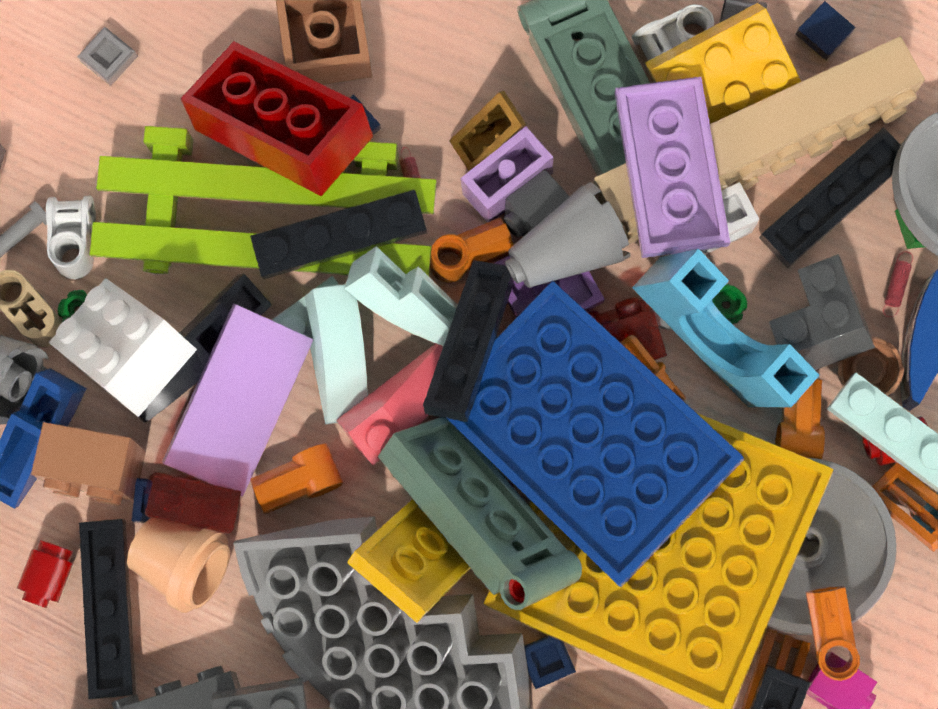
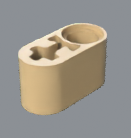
(28, 300)

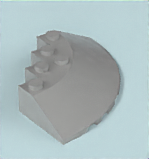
(360, 643)

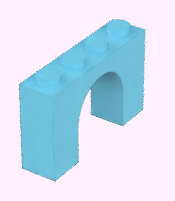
(682, 294)

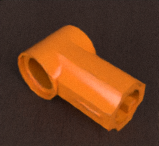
(481, 243)
(801, 426)
(307, 475)
(832, 628)

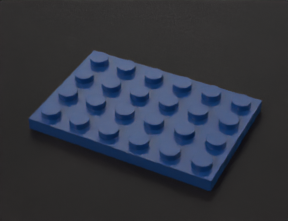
(593, 435)

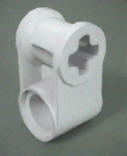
(669, 32)
(70, 228)

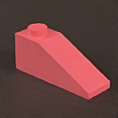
(391, 406)

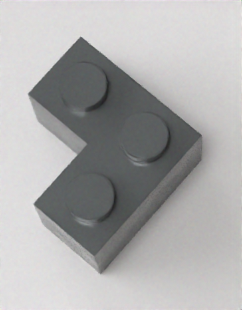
(833, 322)

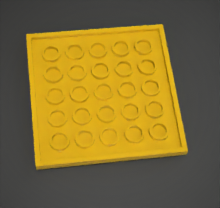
(707, 592)

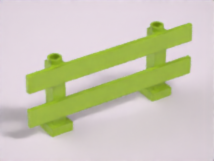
(168, 177)

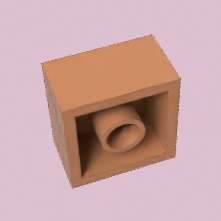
(324, 39)
(88, 462)

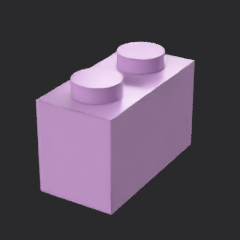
(504, 173)

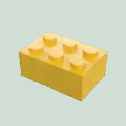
(736, 59)

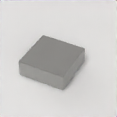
(107, 56)

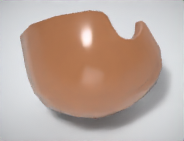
(879, 366)

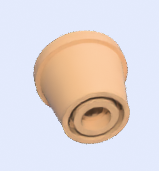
(180, 561)

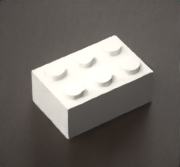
(122, 346)

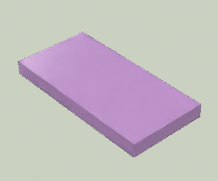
(671, 167)
(237, 400)

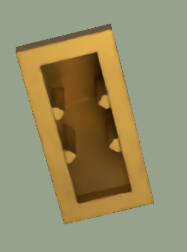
(487, 130)

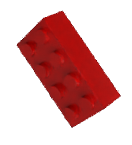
(277, 117)

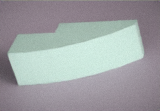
(403, 299)
(337, 350)

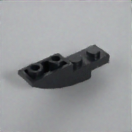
(203, 334)

